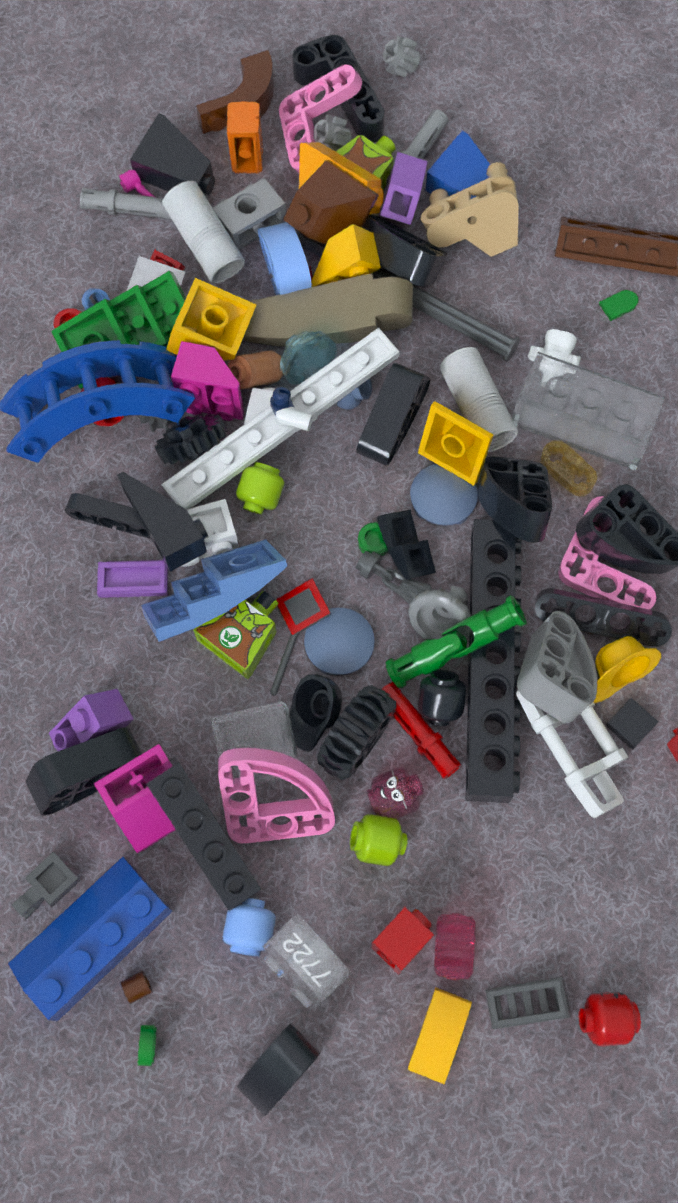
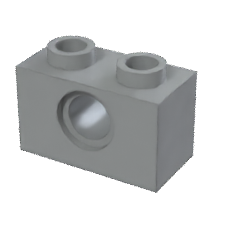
(264, 210)

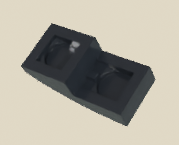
(408, 553)

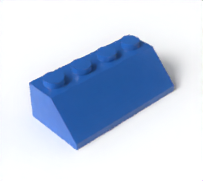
(88, 940)

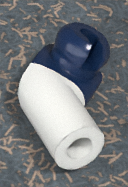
(286, 412)

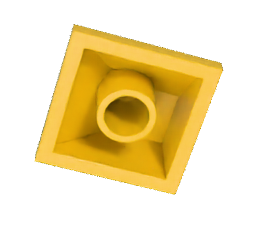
(212, 320)
(455, 443)

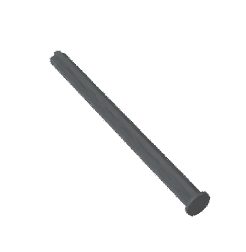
(441, 311)

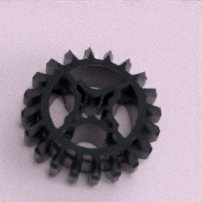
(356, 732)

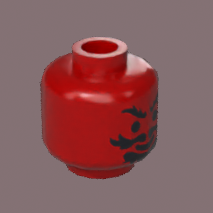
(609, 1019)

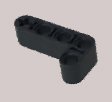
(327, 54)

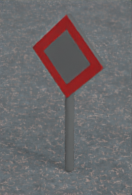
(300, 610)

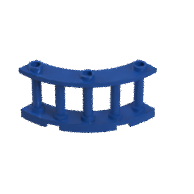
(95, 403)

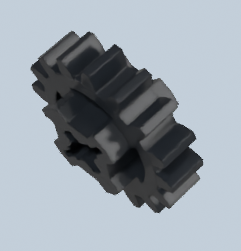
(191, 438)

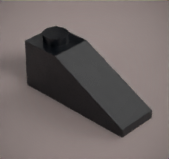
(167, 523)

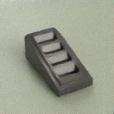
(561, 998)

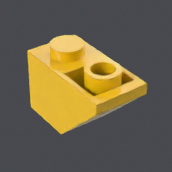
(347, 256)

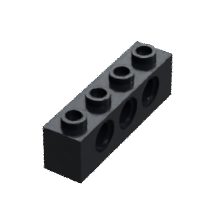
(201, 833)

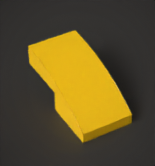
(439, 1035)

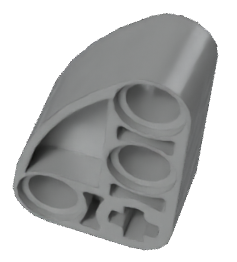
(558, 669)

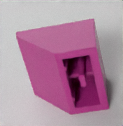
(207, 376)
(134, 803)

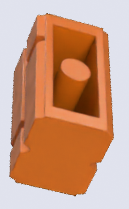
(245, 137)

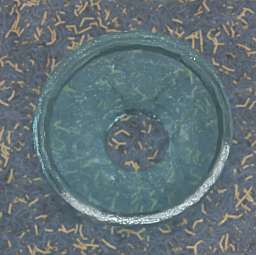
(306, 355)

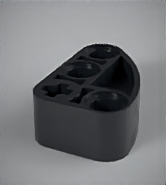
(405, 253)
(393, 413)
(517, 496)
(621, 537)
(71, 773)
(278, 1069)

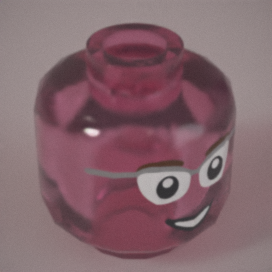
(395, 793)

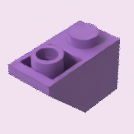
(403, 188)
(91, 718)

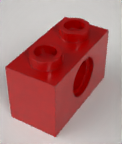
(403, 939)

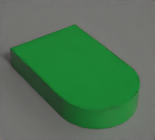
(619, 304)

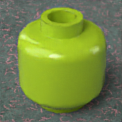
(260, 488)
(378, 840)

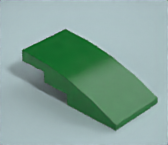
(131, 317)

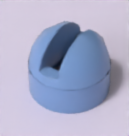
(97, 294)

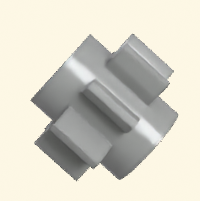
(401, 56)
(332, 132)

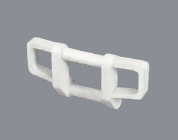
(577, 777)

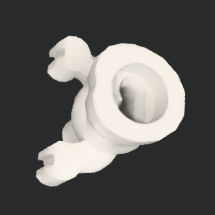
(558, 345)

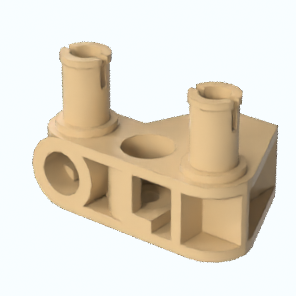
(485, 221)

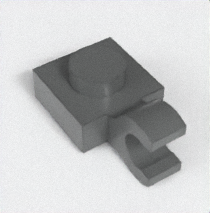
(49, 882)

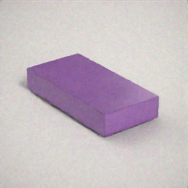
(132, 578)

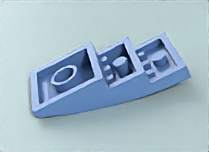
(223, 585)

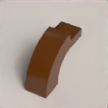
(256, 87)

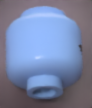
(248, 927)

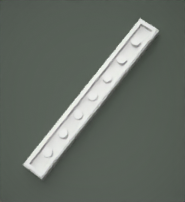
(265, 432)

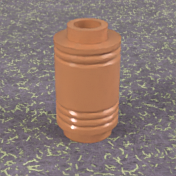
(256, 369)

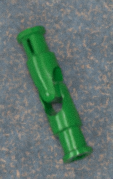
(435, 653)

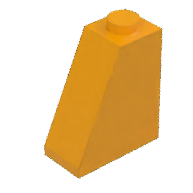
(315, 154)

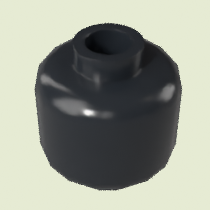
(441, 697)

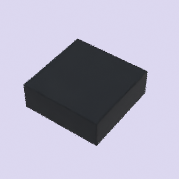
(631, 723)

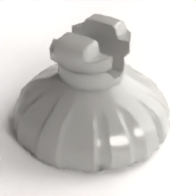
(438, 610)

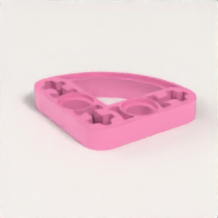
(260, 816)

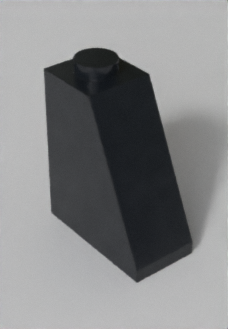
(170, 158)

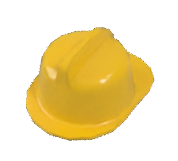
(622, 664)

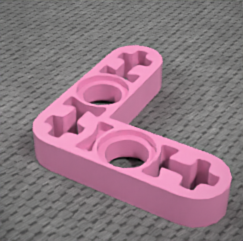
(298, 115)
(595, 570)

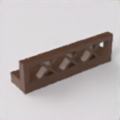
(617, 246)

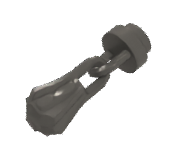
(408, 589)

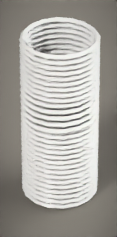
(199, 228)
(470, 378)

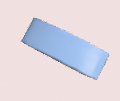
(284, 258)

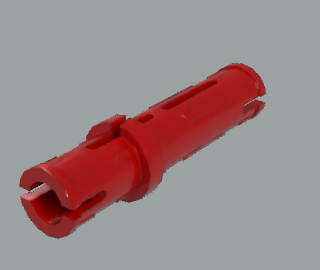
(422, 734)

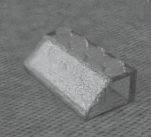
(587, 410)

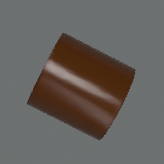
(136, 987)

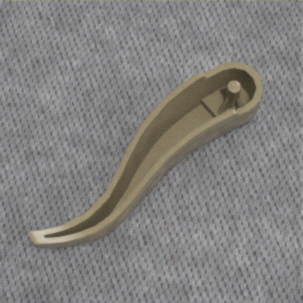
(341, 309)

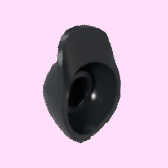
(314, 709)

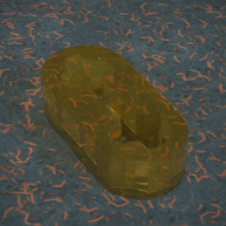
(568, 468)

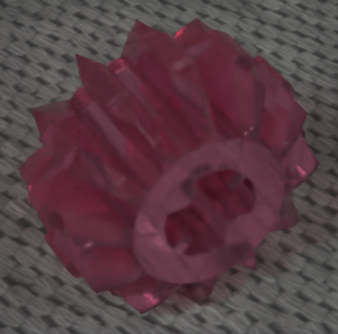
(455, 946)

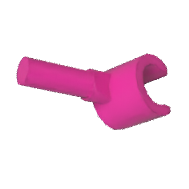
(131, 181)

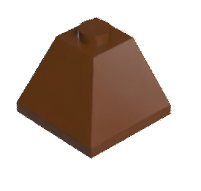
(330, 203)

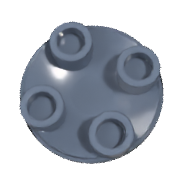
(442, 496)
(340, 642)

